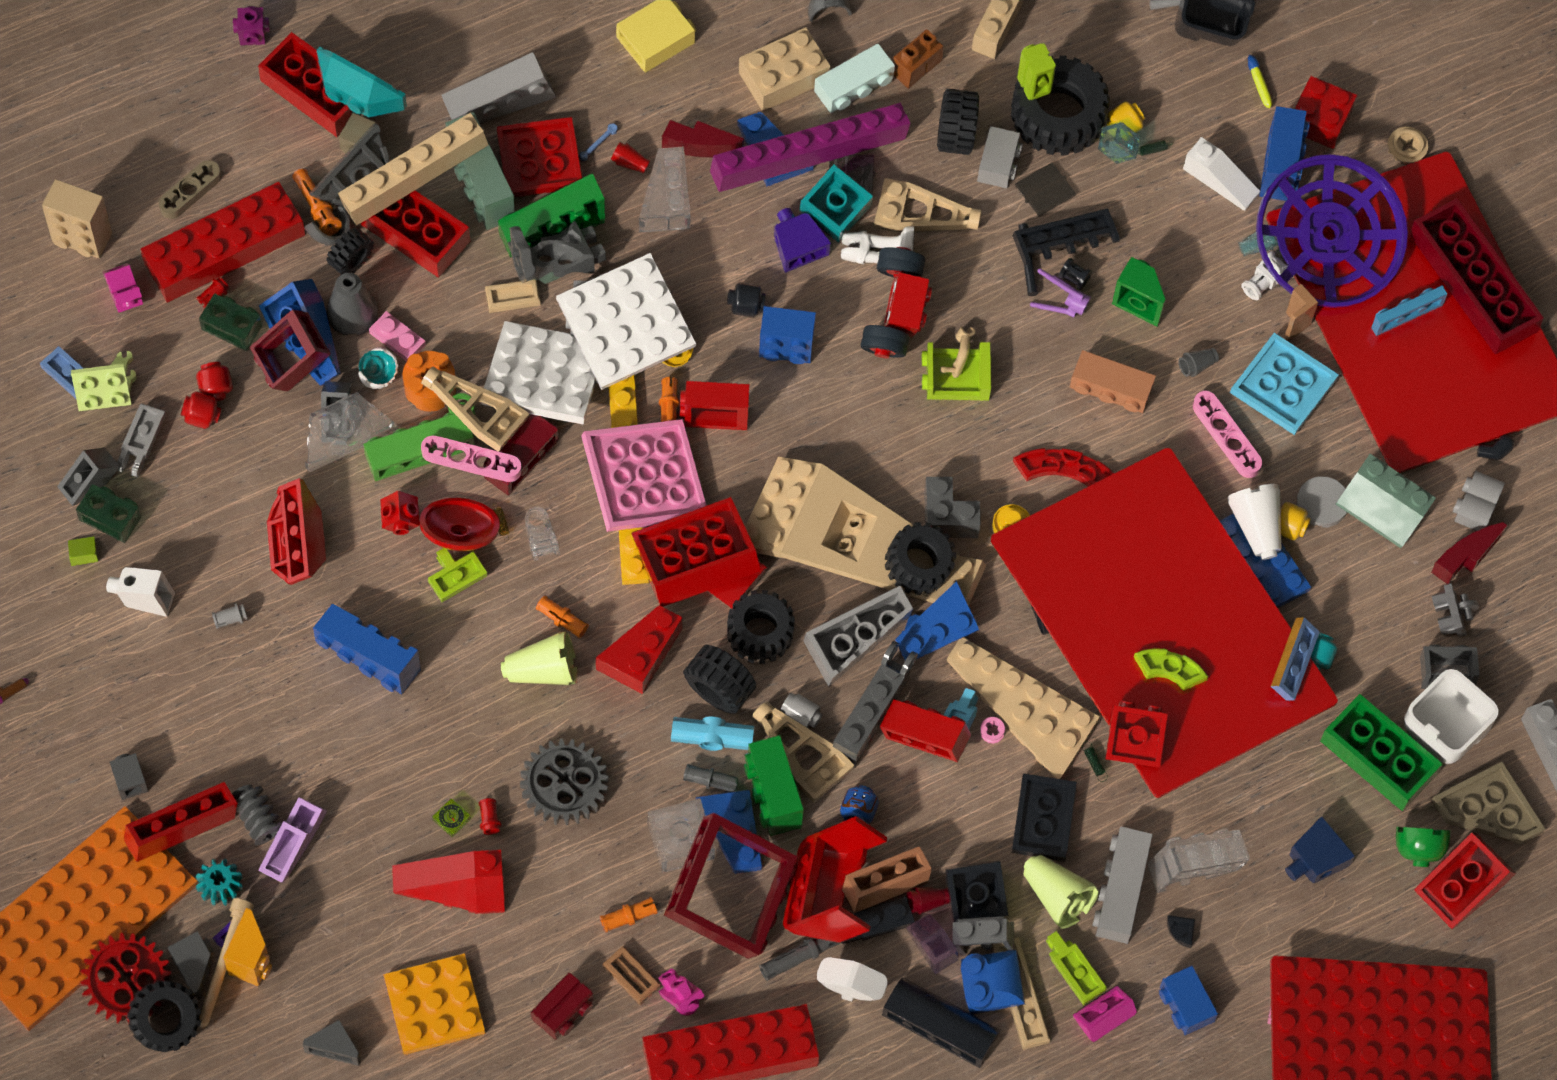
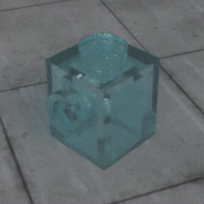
(1119, 142)

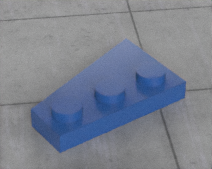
(759, 128)
(939, 625)
(737, 809)

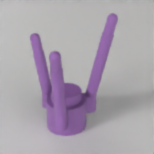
(1076, 300)

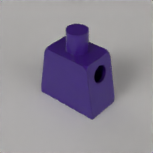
(799, 240)

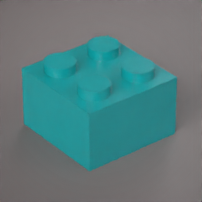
(836, 203)

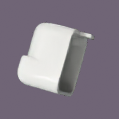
(1450, 716)

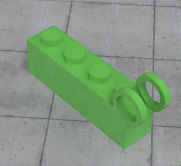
(402, 449)

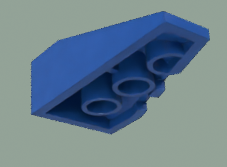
(304, 297)

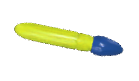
(1260, 83)

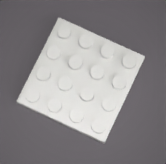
(625, 321)
(541, 372)

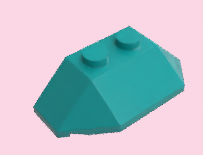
(357, 87)

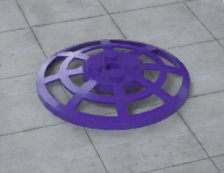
(1343, 224)

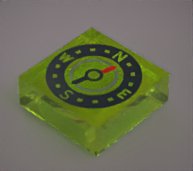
(451, 817)

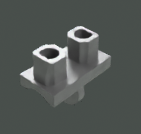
(1448, 600)

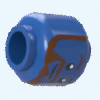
(859, 802)

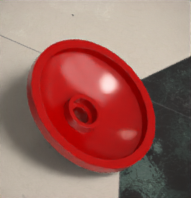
(459, 524)

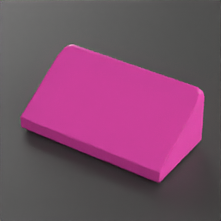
(1105, 1013)

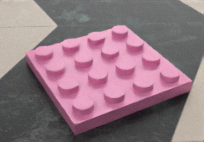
(643, 473)

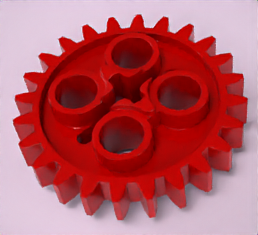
(104, 992)

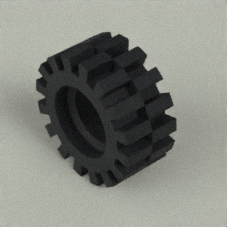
(350, 251)

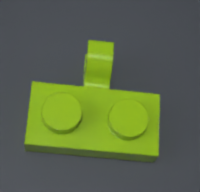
(455, 575)

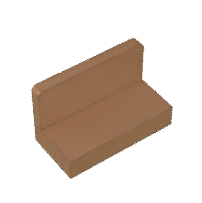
(1301, 311)

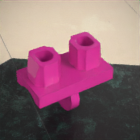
(680, 992)

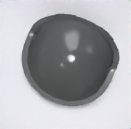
(818, 5)
(313, 228)

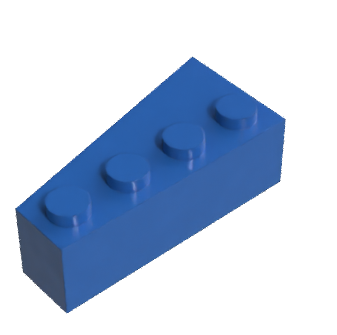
(367, 649)

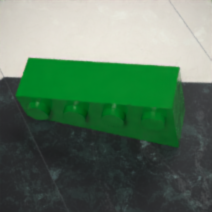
(554, 213)

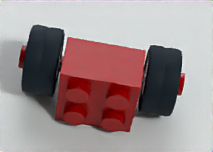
(905, 304)

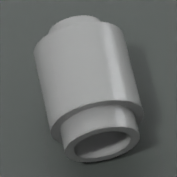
(802, 710)

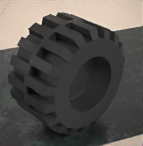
(958, 121)
(931, 542)
(765, 607)
(719, 679)
(188, 1021)

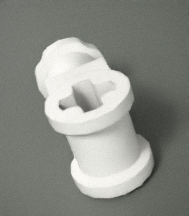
(1262, 278)

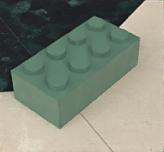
(485, 185)

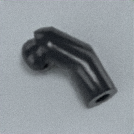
(1498, 450)

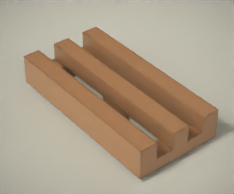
(647, 992)

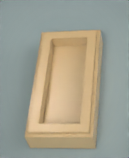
(512, 296)

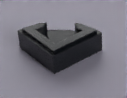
(1181, 929)

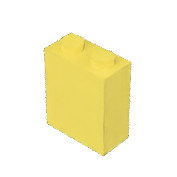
(656, 33)

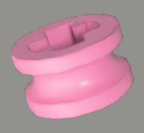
(1000, 730)

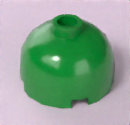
(1422, 844)

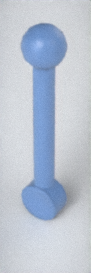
(612, 129)

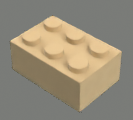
(783, 69)
(77, 219)

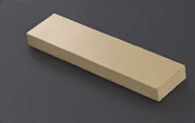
(1027, 1017)

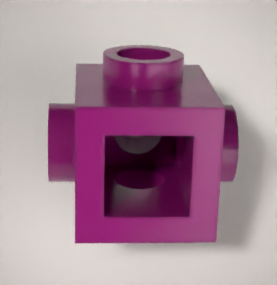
(251, 25)

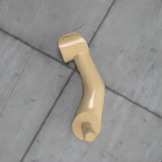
(964, 339)

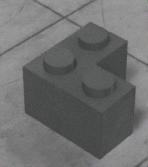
(955, 518)

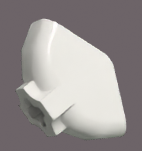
(851, 979)

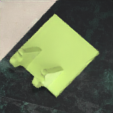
(104, 385)

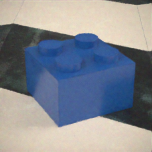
(787, 335)

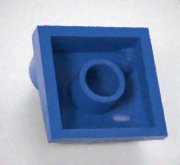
(992, 981)

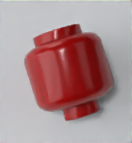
(214, 380)
(200, 410)

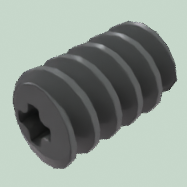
(255, 814)

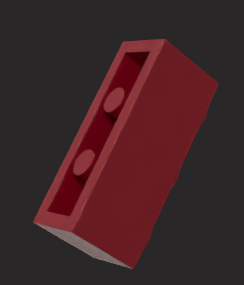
(529, 445)

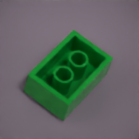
(773, 786)

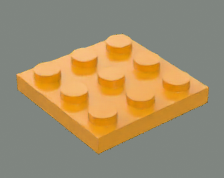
(434, 1004)

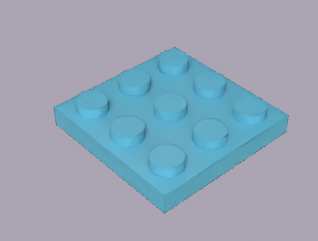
(1284, 383)

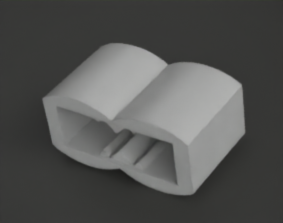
(1479, 501)

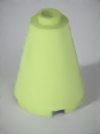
(543, 662)
(1060, 890)

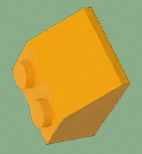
(247, 953)

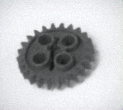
(581, 765)

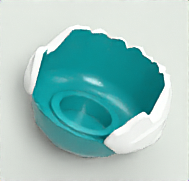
(377, 368)

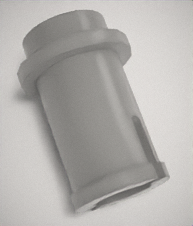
(229, 616)

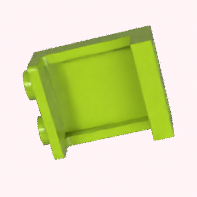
(972, 383)

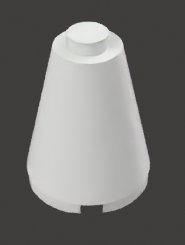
(1259, 518)

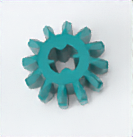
(212, 874)

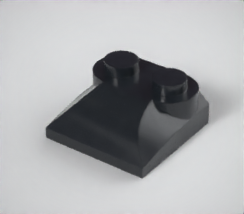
(976, 890)

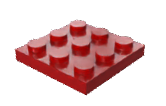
(539, 156)

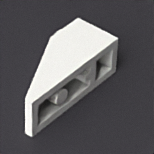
(1220, 173)

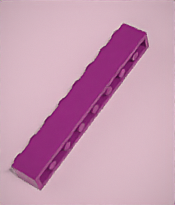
(809, 147)

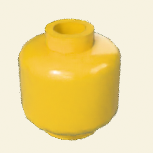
(1127, 114)
(1293, 521)

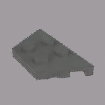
(357, 163)

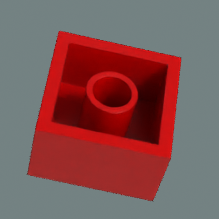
(1326, 110)

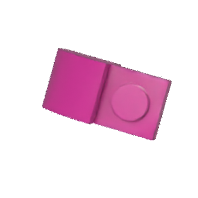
(123, 287)

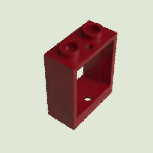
(310, 339)

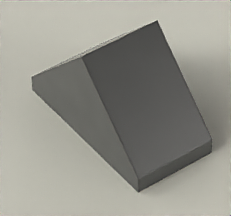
(332, 1044)

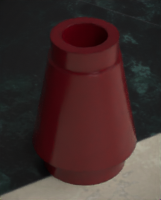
(927, 899)

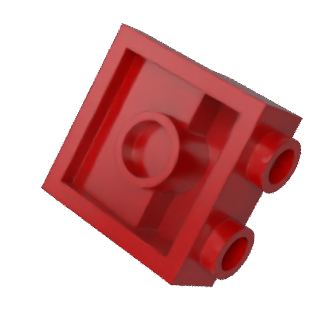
(1136, 734)

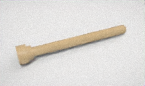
(237, 910)

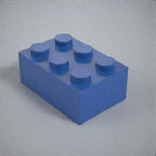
(1284, 148)

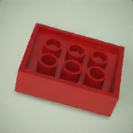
(696, 552)

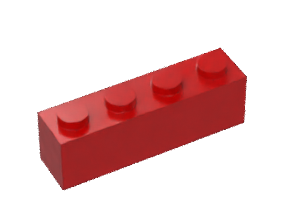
(180, 821)

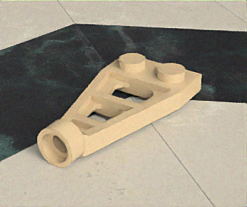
(892, 205)
(499, 428)
(825, 772)

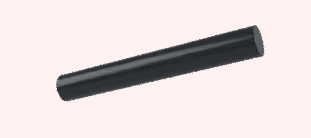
(1029, 272)

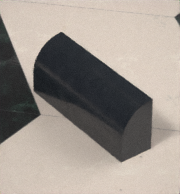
(940, 1022)

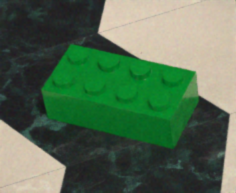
(1381, 752)

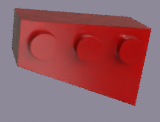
(641, 649)

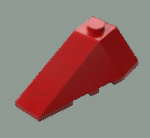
(458, 880)

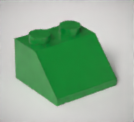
(1140, 292)

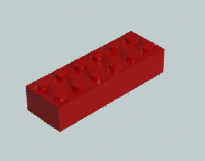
(222, 241)
(735, 1048)

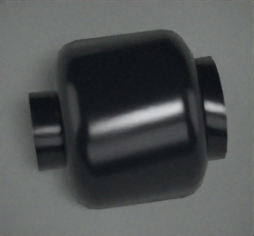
(746, 300)

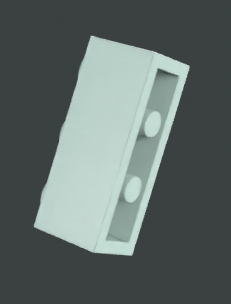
(854, 78)

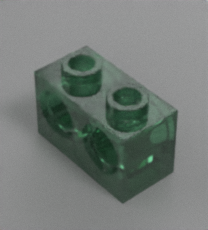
(227, 326)
(105, 517)

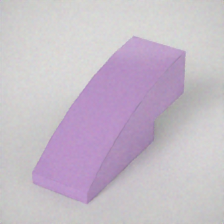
(292, 839)

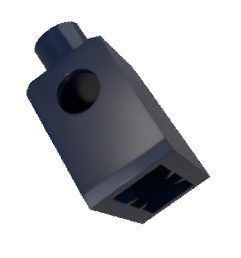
(1318, 854)

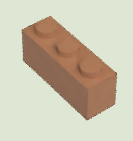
(1112, 382)
(886, 879)

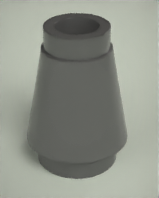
(1197, 361)

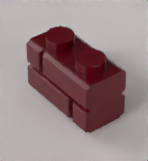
(563, 1006)

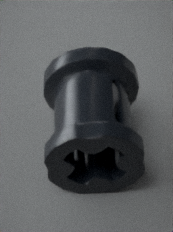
(1075, 273)

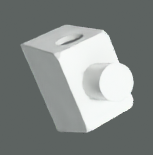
(143, 590)

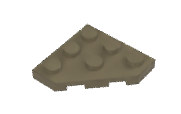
(1490, 806)

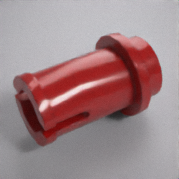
(218, 287)
(490, 822)

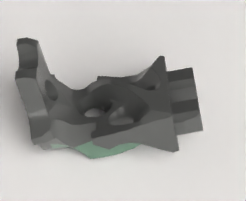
(567, 251)

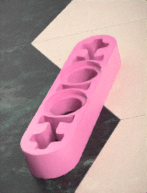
(1222, 436)
(469, 463)

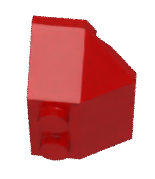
(295, 533)

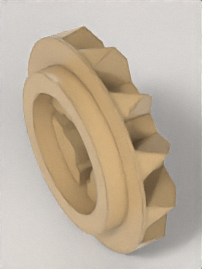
(1404, 136)

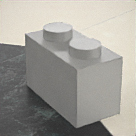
(999, 156)

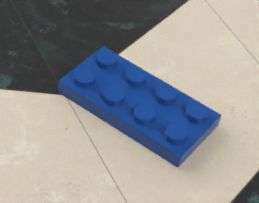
(1277, 575)

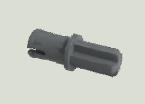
(710, 778)

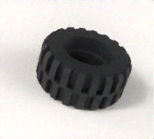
(1069, 133)

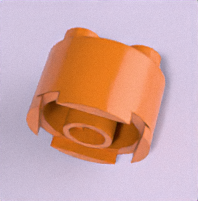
(413, 374)

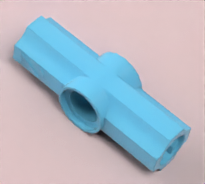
(712, 733)

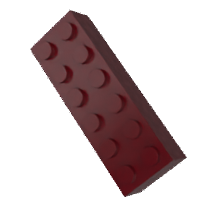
(1476, 276)

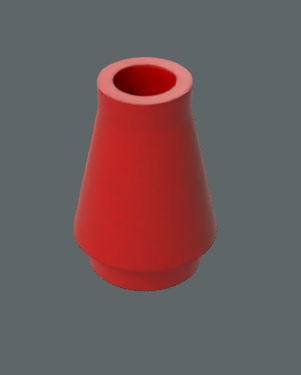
(629, 158)

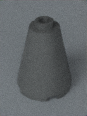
(351, 306)

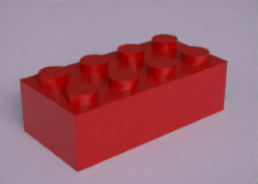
(296, 76)
(421, 232)

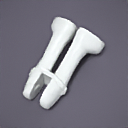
(866, 241)

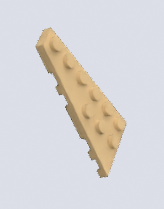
(1032, 712)

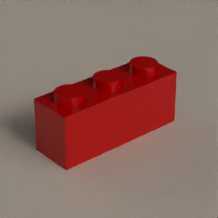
(925, 730)

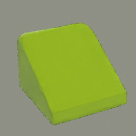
(82, 551)

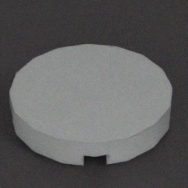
(1320, 499)

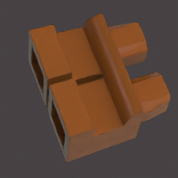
(917, 58)

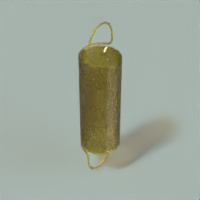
(503, 529)

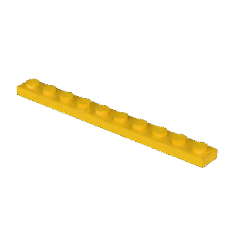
(624, 413)

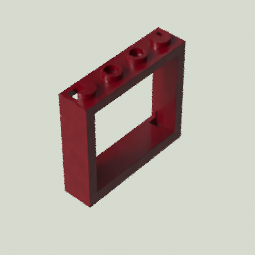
(692, 870)

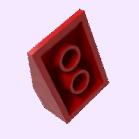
(1464, 880)

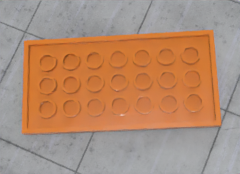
(75, 906)

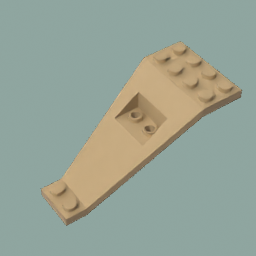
(812, 517)

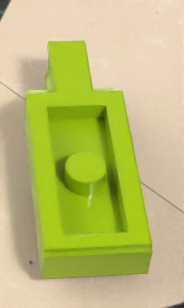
(1075, 969)

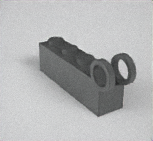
(873, 705)

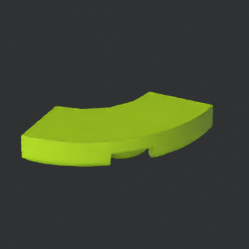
(1170, 666)

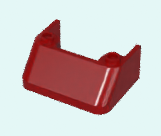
(816, 888)

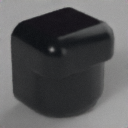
(1214, 20)

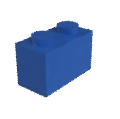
(1187, 1000)

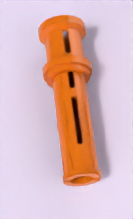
(327, 217)

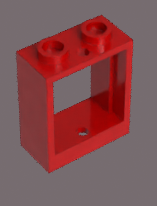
(715, 405)

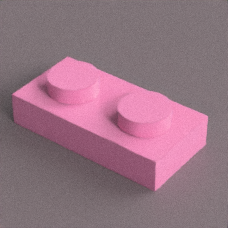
(397, 336)

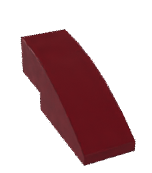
(701, 140)
(1468, 552)

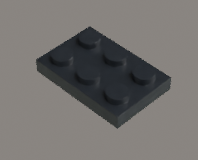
(1044, 817)

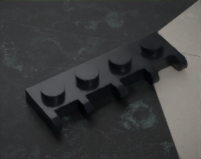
(1065, 234)

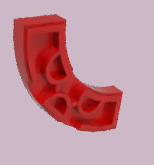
(1062, 463)

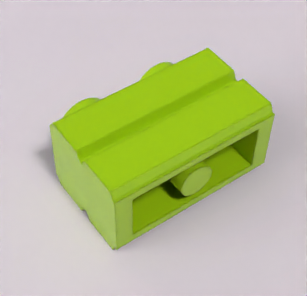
(1036, 71)

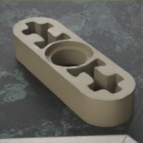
(190, 179)

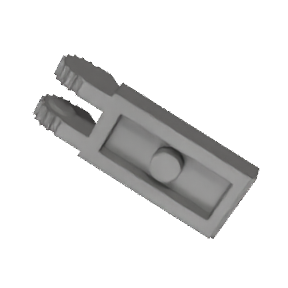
(141, 437)

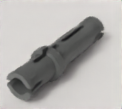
(809, 949)

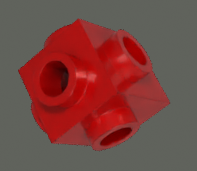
(399, 512)

